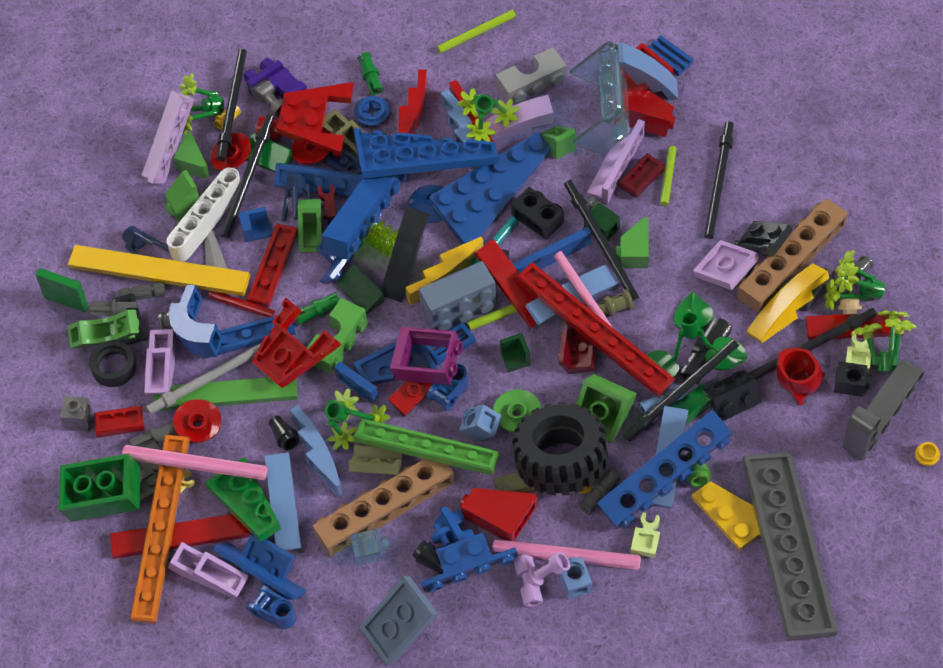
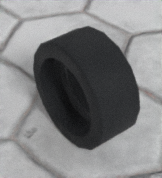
(115, 379)

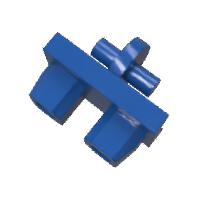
(448, 527)

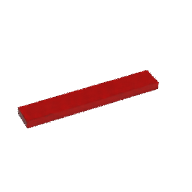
(189, 532)

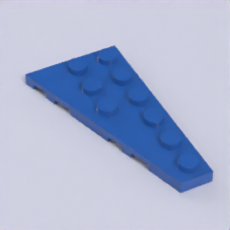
(414, 153)
(481, 195)

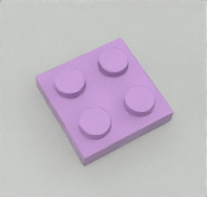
(726, 264)

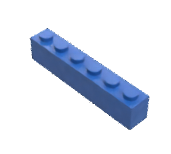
(359, 214)

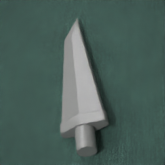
(213, 253)

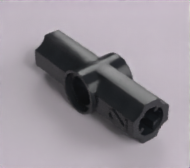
(717, 328)

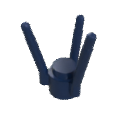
(295, 188)
(136, 239)

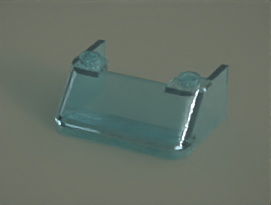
(604, 69)

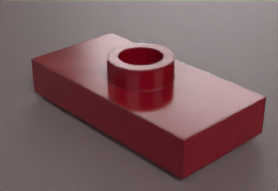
(641, 175)

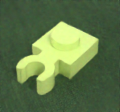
(859, 353)
(646, 539)

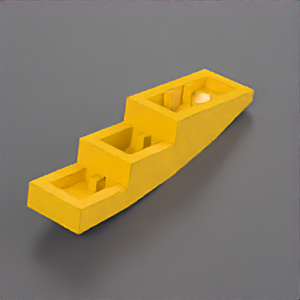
(450, 263)
(783, 306)

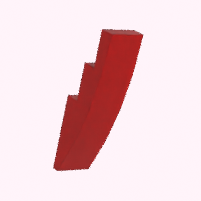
(411, 115)

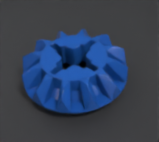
(380, 108)

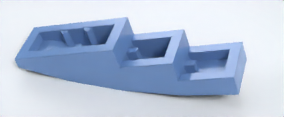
(646, 69)
(455, 117)
(595, 281)
(672, 426)
(318, 454)
(283, 500)

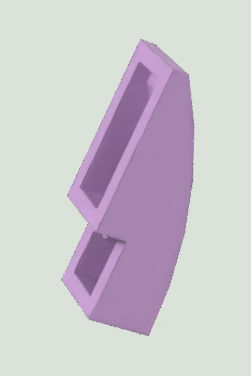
(531, 114)
(160, 361)
(207, 570)

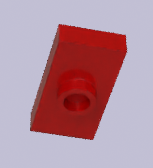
(409, 396)
(119, 421)

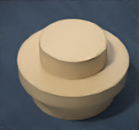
(849, 306)

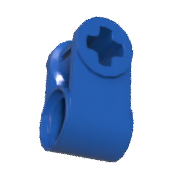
(448, 394)
(268, 607)

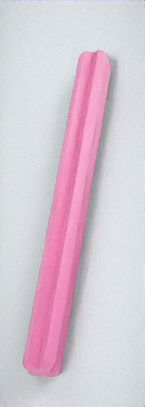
(196, 462)
(590, 557)

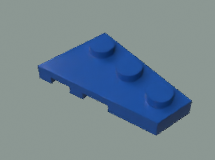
(377, 365)

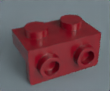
(576, 351)

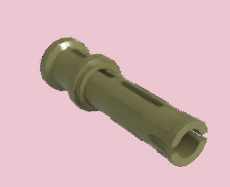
(616, 303)

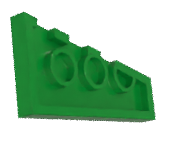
(246, 502)

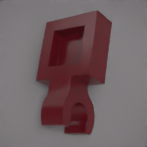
(329, 209)

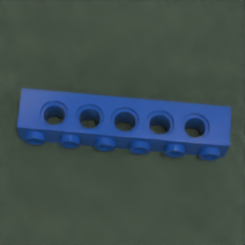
(709, 425)

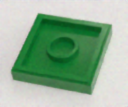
(62, 290)

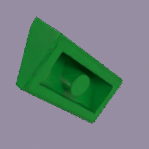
(271, 154)
(695, 402)

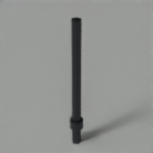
(225, 137)
(262, 138)
(725, 144)
(579, 202)
(852, 322)
(645, 421)

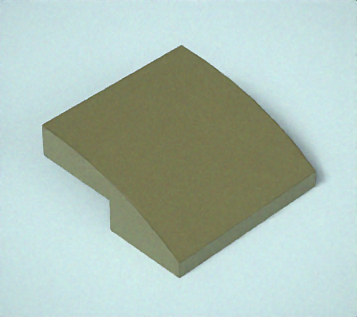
(375, 460)

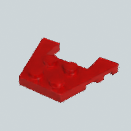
(305, 111)
(284, 356)

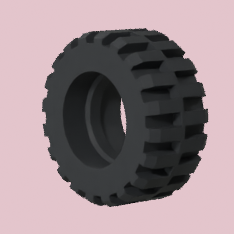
(564, 471)

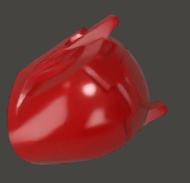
(799, 373)

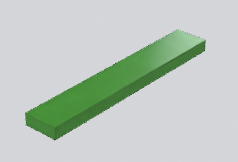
(237, 392)
(427, 446)

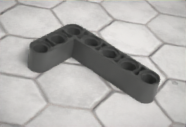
(868, 423)

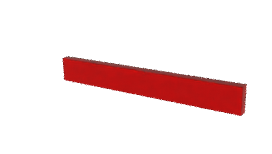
(595, 329)

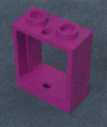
(428, 337)

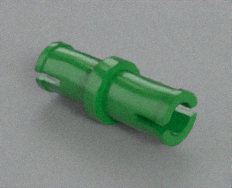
(370, 73)
(317, 308)

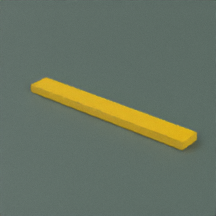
(159, 270)

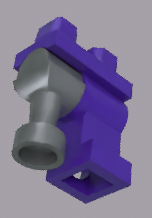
(271, 80)

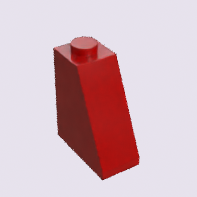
(649, 108)
(499, 510)

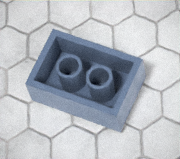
(458, 297)

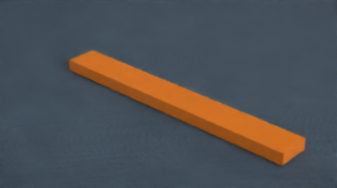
(159, 535)

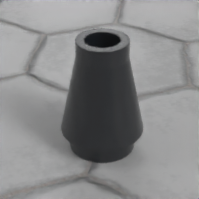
(284, 434)
(427, 556)

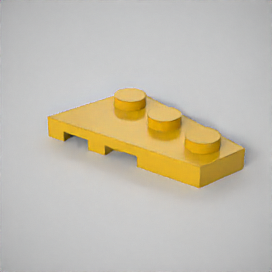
(729, 513)

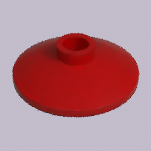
(236, 153)
(307, 153)
(193, 412)

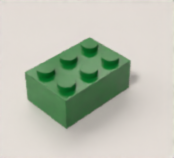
(99, 487)

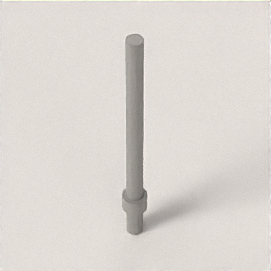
(169, 398)

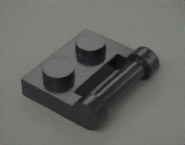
(764, 237)

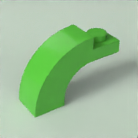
(95, 332)

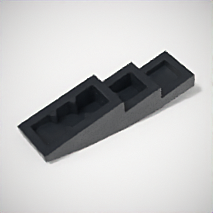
(404, 254)

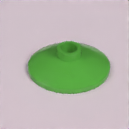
(514, 402)

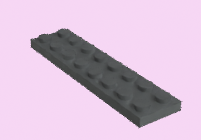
(789, 546)

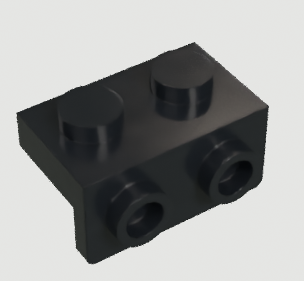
(733, 394)

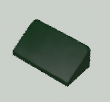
(360, 289)

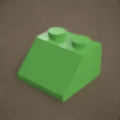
(608, 402)

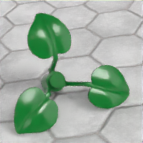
(690, 318)

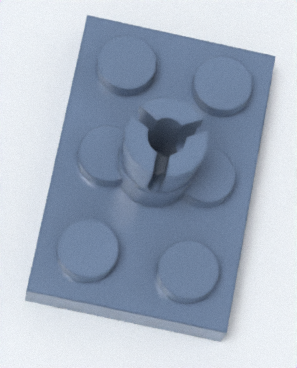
(398, 620)

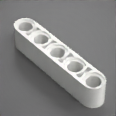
(203, 215)

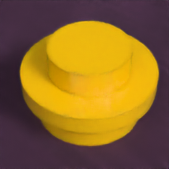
(927, 454)

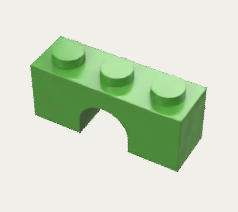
(349, 321)

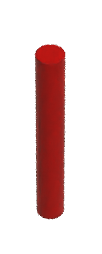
(242, 304)

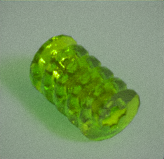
(382, 238)

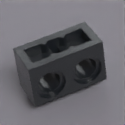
(534, 216)

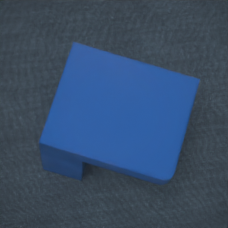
(255, 224)

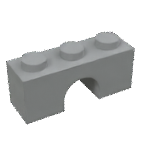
(517, 86)

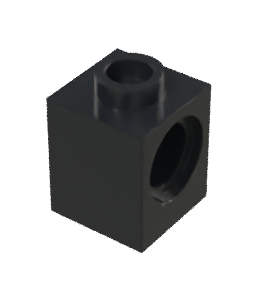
(851, 370)

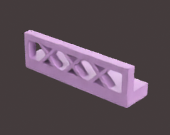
(167, 137)
(616, 165)

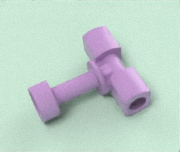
(534, 577)

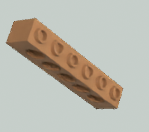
(758, 296)
(378, 515)

